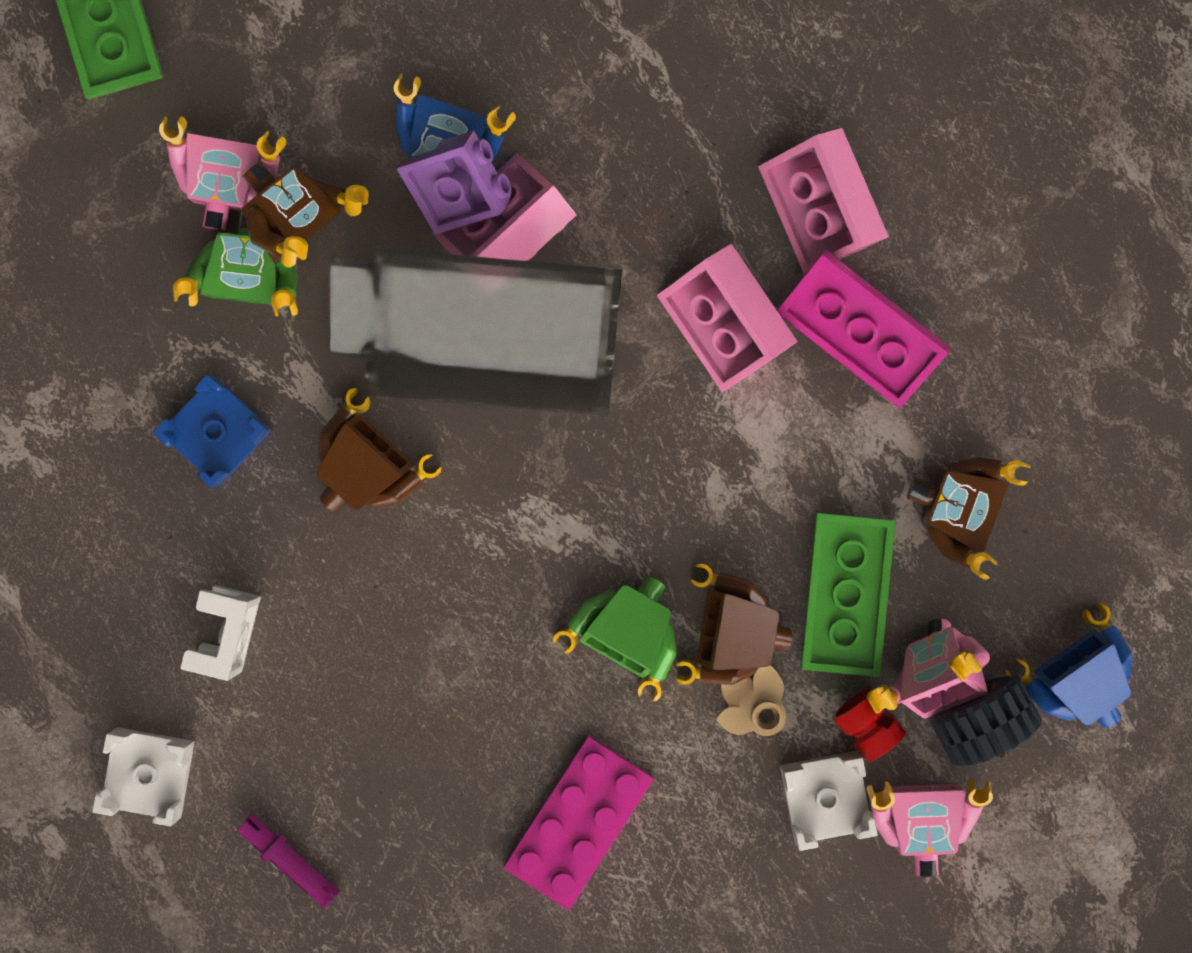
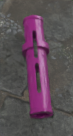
(287, 860)

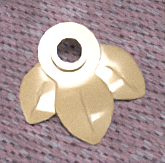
(749, 698)

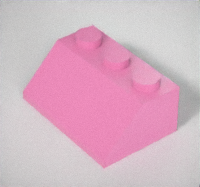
(823, 199)
(523, 228)
(726, 317)

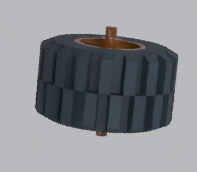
(988, 724)

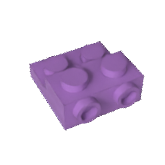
(456, 183)

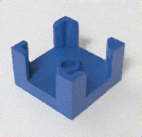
(214, 431)

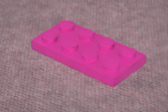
(863, 329)
(578, 822)

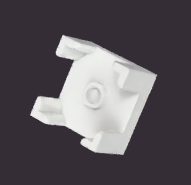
(234, 636)
(145, 775)
(827, 799)

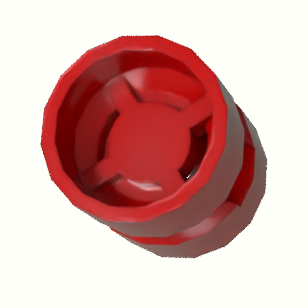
(872, 731)

